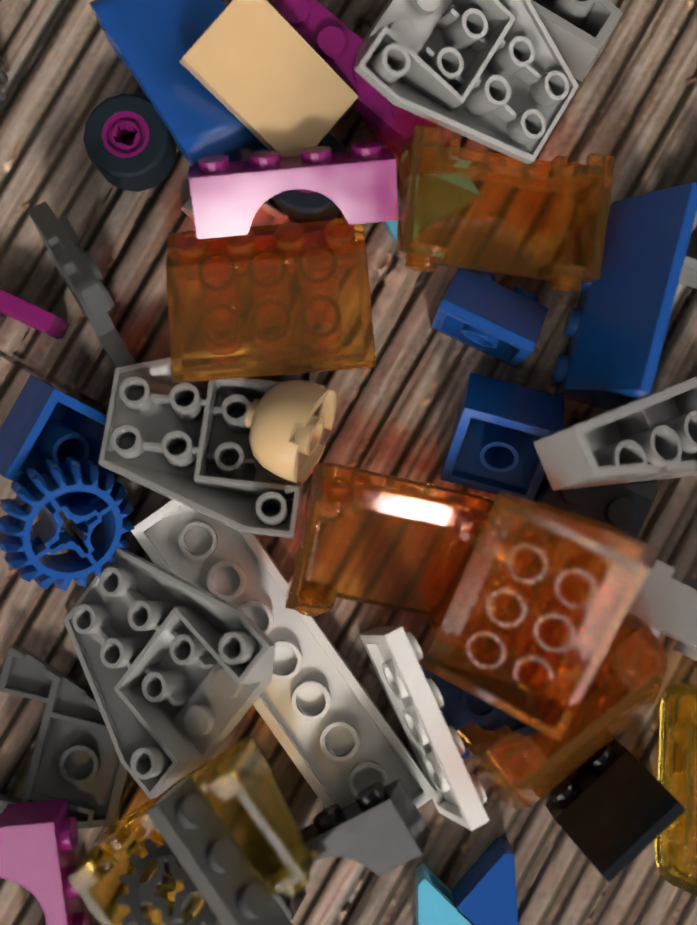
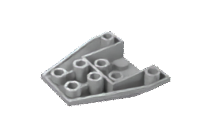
(471, 69)
(196, 447)
(166, 667)

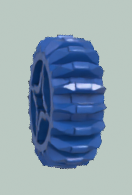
(101, 509)

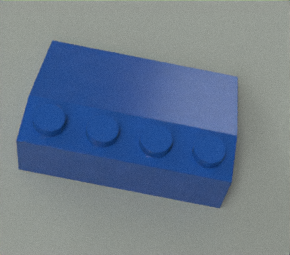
(627, 311)

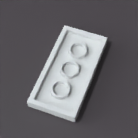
(418, 712)

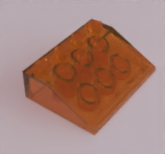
(269, 302)
(538, 610)

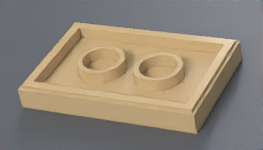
(269, 77)

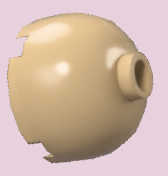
(289, 427)

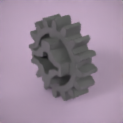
(153, 893)

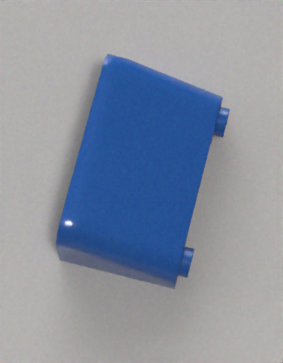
(151, 43)

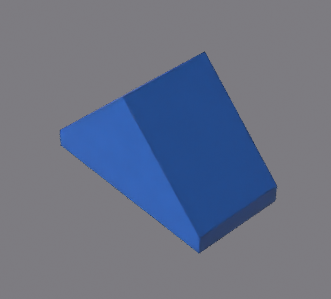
(489, 887)

